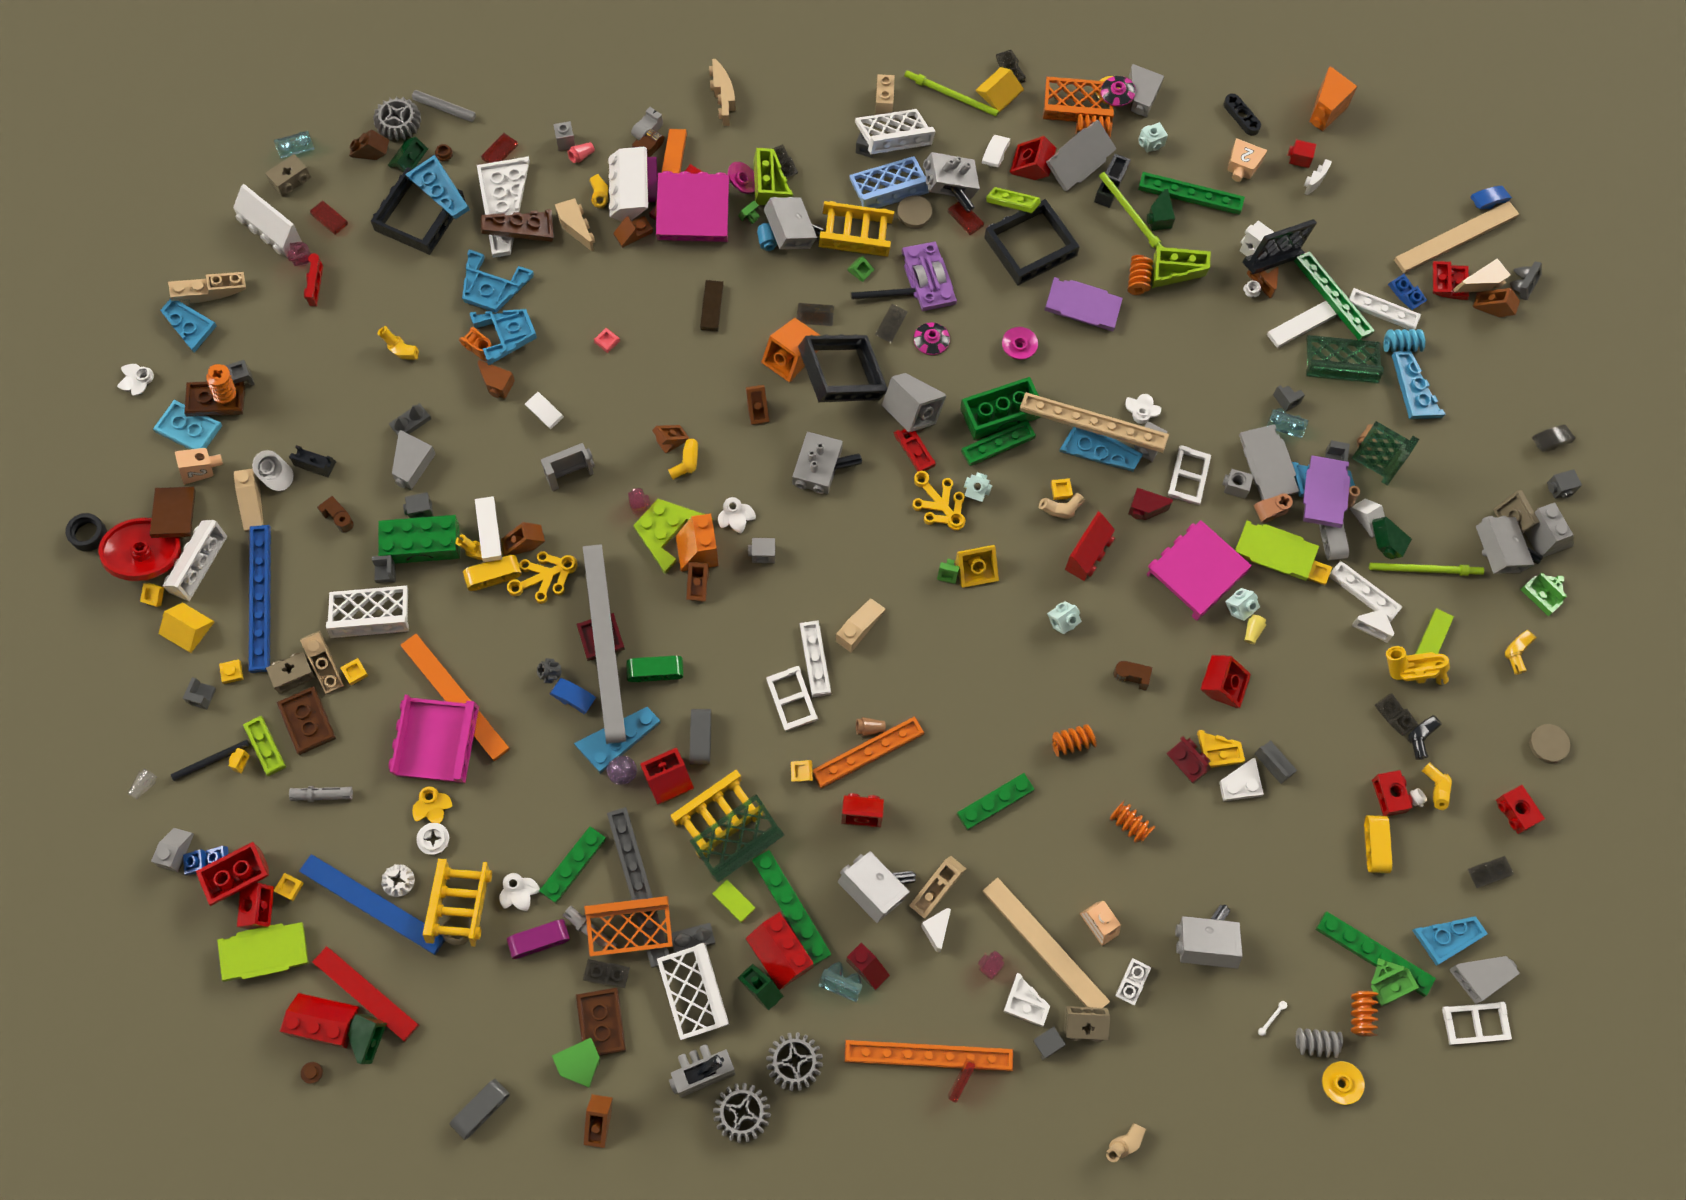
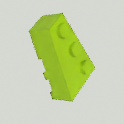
(768, 177)
(1178, 265)

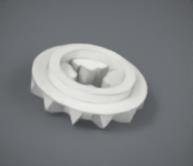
(426, 833)
(401, 888)

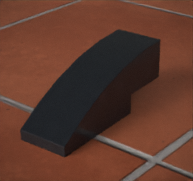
(1116, 172)

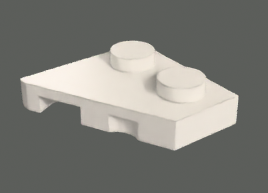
(1242, 783)
(1026, 1003)

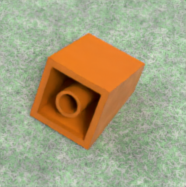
(1332, 99)
(782, 349)
(697, 542)

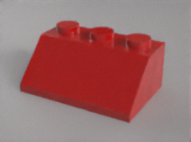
(1091, 547)
(233, 873)
(779, 951)
(319, 1020)

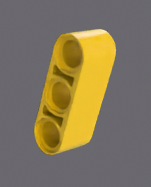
(492, 573)
(1378, 844)

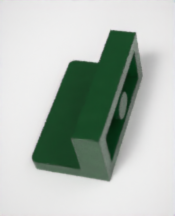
(408, 154)

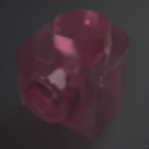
(299, 253)
(638, 501)
(991, 964)

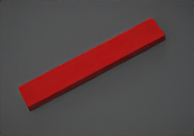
(365, 993)

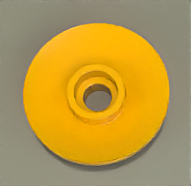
(1352, 1079)

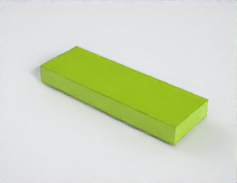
(1013, 200)
(1435, 632)
(264, 746)

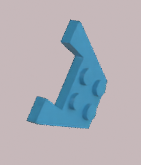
(489, 290)
(512, 328)

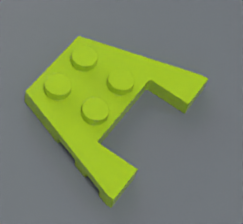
(659, 526)

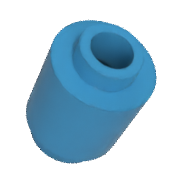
(766, 237)

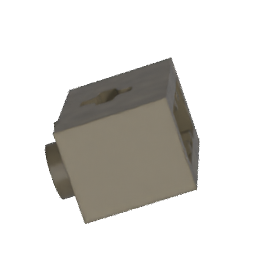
(288, 175)
(284, 680)
(1078, 1017)

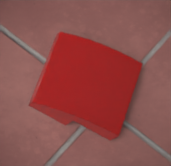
(1447, 277)

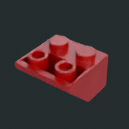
(667, 776)

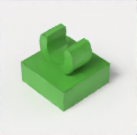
(750, 212)
(948, 571)

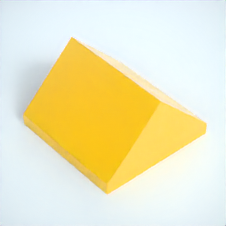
(1000, 88)
(977, 566)
(184, 626)

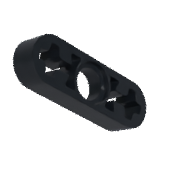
(1242, 121)

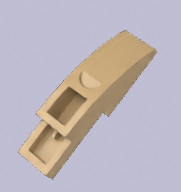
(722, 90)
(212, 288)

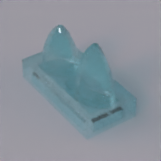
(294, 144)
(1288, 423)
(833, 980)

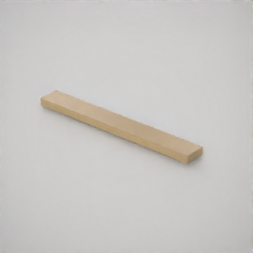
(1456, 237)
(1094, 422)
(1045, 945)

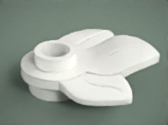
(134, 378)
(1142, 408)
(737, 517)
(520, 894)

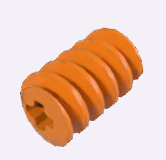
(1084, 123)
(1140, 274)
(221, 384)
(1073, 738)
(1131, 822)
(1363, 1013)

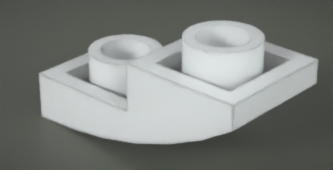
(995, 151)
(1317, 177)
(544, 410)
(1133, 981)

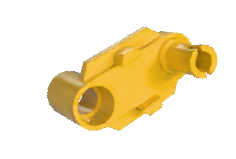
(1417, 666)

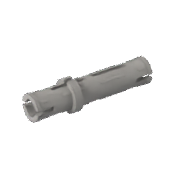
(325, 793)
(581, 925)

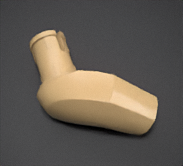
(1062, 510)
(1125, 1144)

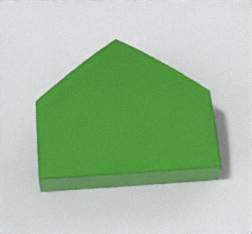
(1545, 592)
(1392, 982)
(578, 1062)

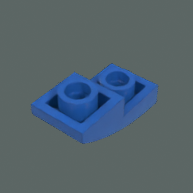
(1489, 197)
(1405, 291)
(572, 694)
(198, 859)

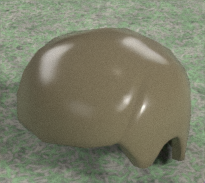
(457, 921)

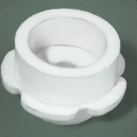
(1252, 285)
(1418, 797)

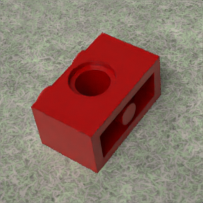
(1519, 798)
(1389, 804)
(255, 906)

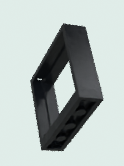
(388, 206)
(1041, 265)
(874, 391)

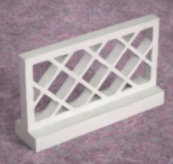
(895, 139)
(367, 624)
(711, 988)

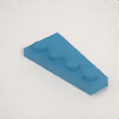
(436, 183)
(1414, 388)
(1100, 449)
(600, 754)

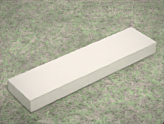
(1384, 309)
(1301, 324)
(488, 529)
(1364, 590)
(815, 659)

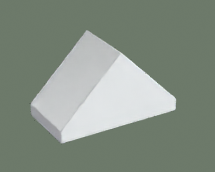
(1366, 512)
(1375, 624)
(936, 927)

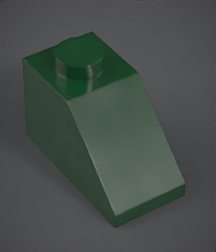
(1161, 213)
(1390, 538)
(760, 987)
(365, 1037)

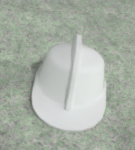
(272, 470)

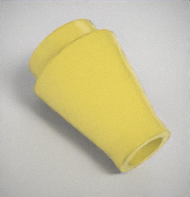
(1254, 628)

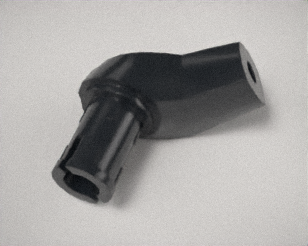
(1419, 735)

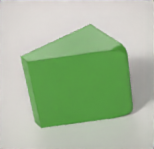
(861, 269)

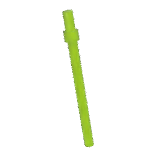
(921, 80)
(1154, 241)
(1462, 570)

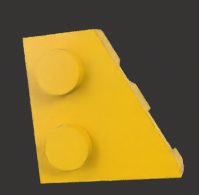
(1220, 750)

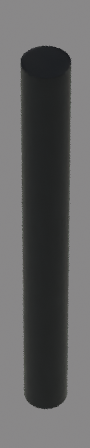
(882, 293)
(209, 760)

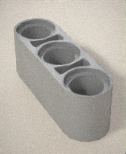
(1334, 542)

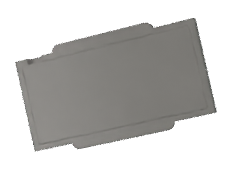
(1081, 155)
(1269, 462)

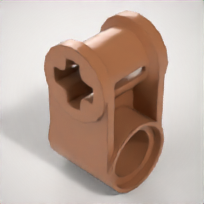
(1270, 508)

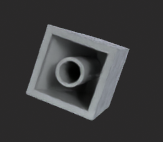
(913, 402)
(1551, 532)

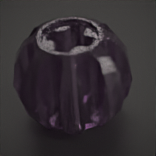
(621, 770)

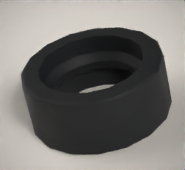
(80, 520)

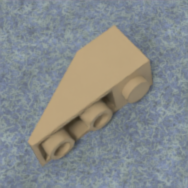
(572, 222)
(322, 661)

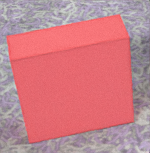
(607, 340)

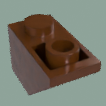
(369, 146)

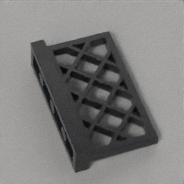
(1279, 247)

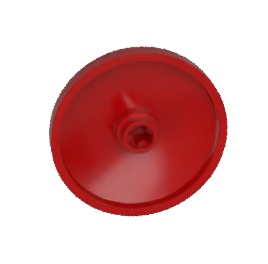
(133, 555)

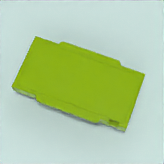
(1277, 550)
(262, 951)

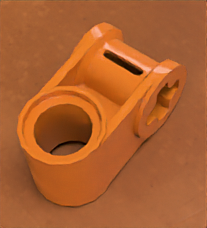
(475, 342)

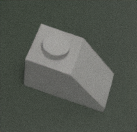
(171, 849)

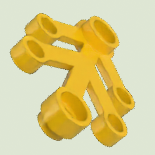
(939, 503)
(545, 575)

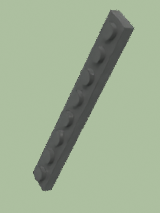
(636, 879)

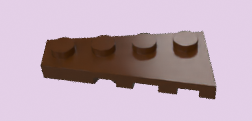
(526, 226)

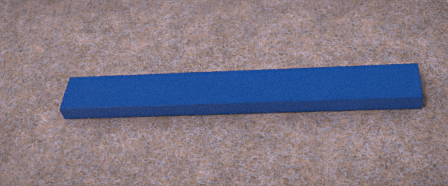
(259, 598)
(369, 902)

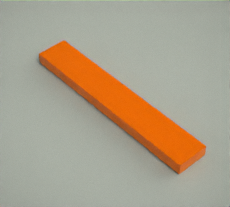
(674, 152)
(867, 752)

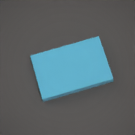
(189, 431)

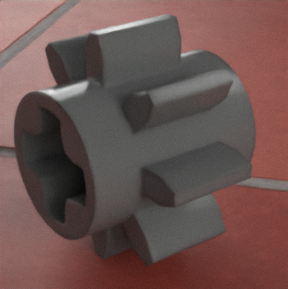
(549, 670)

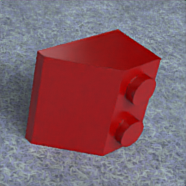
(1032, 157)
(1225, 680)
(862, 810)

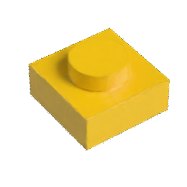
(1061, 489)
(1319, 573)
(152, 594)
(231, 671)
(354, 671)
(238, 760)
(801, 771)
(288, 887)

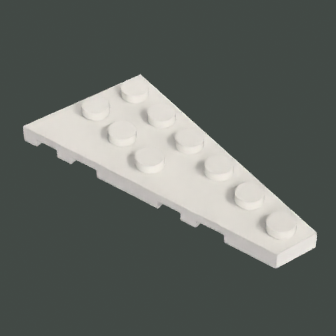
(502, 192)

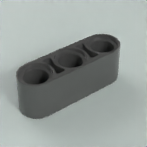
(700, 737)
(479, 1109)

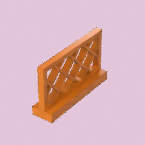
(1063, 112)
(628, 907)

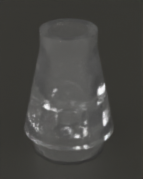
(142, 782)

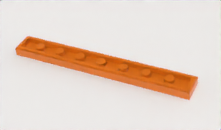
(451, 692)
(927, 1055)

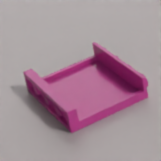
(692, 206)
(1199, 568)
(434, 739)

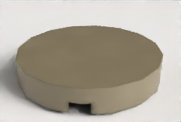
(914, 211)
(1549, 743)

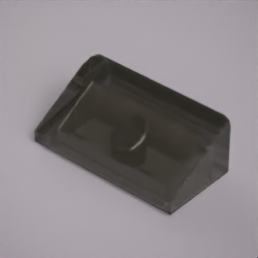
(815, 314)

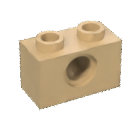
(884, 94)

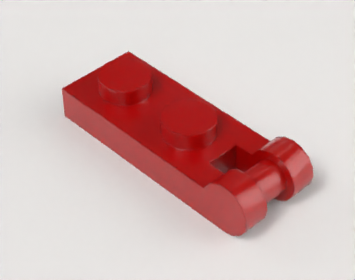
(313, 280)
(915, 450)

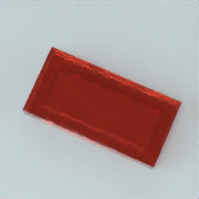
(499, 149)
(328, 217)
(967, 220)
(961, 1080)

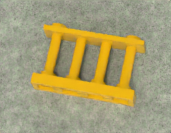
(853, 243)
(700, 804)
(441, 891)

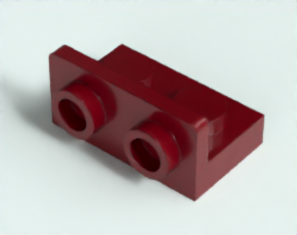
(1189, 760)

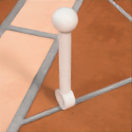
(1281, 1006)

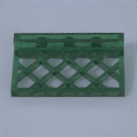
(1343, 370)
(1395, 459)
(749, 849)

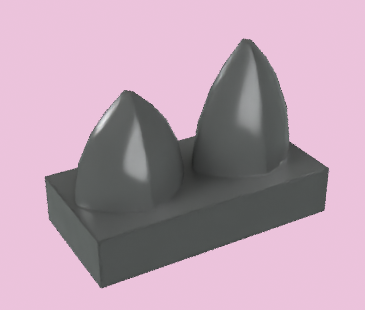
(1531, 277)
(410, 419)
(692, 936)

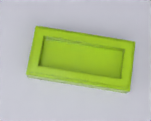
(733, 901)

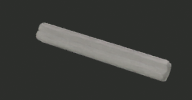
(443, 105)

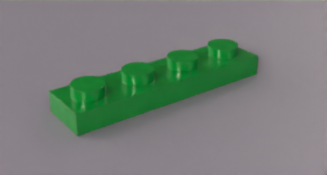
(998, 443)
(995, 801)
(572, 865)

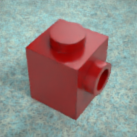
(1301, 153)

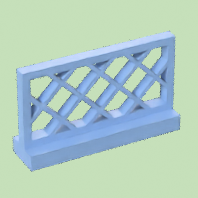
(893, 192)

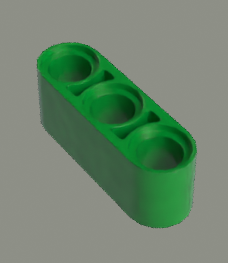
(654, 668)

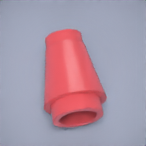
(580, 152)

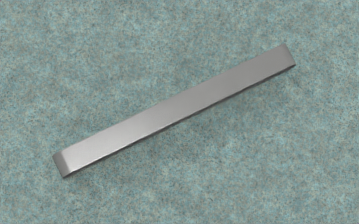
(604, 644)

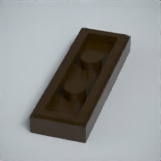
(711, 305)

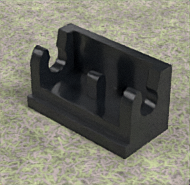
(312, 462)

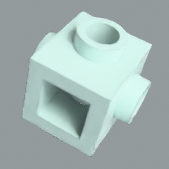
(1153, 137)
(972, 492)
(1242, 604)
(1064, 617)

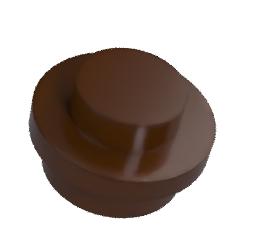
(443, 152)
(311, 1072)

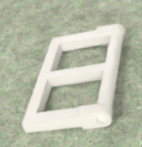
(1201, 478)
(804, 694)
(1501, 1006)

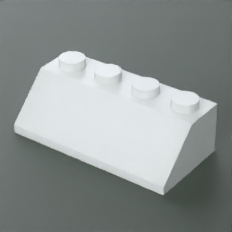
(628, 183)
(265, 221)
(195, 560)

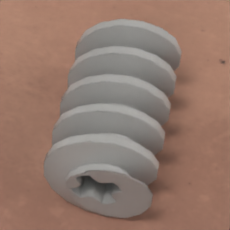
(1319, 1041)

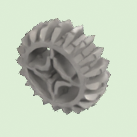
(397, 118)
(803, 1060)
(730, 1107)

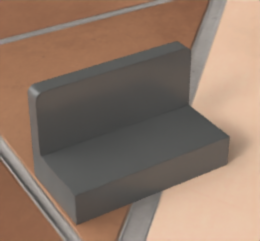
(1275, 762)

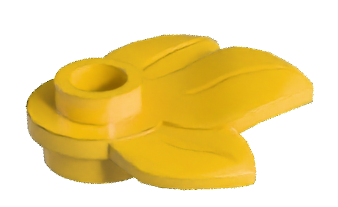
(433, 808)

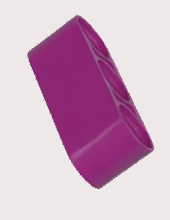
(652, 177)
(538, 939)

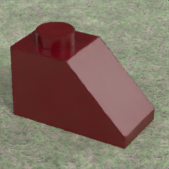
(1148, 504)
(867, 966)

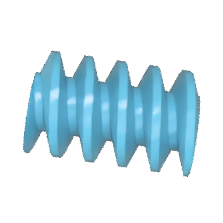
(1404, 339)

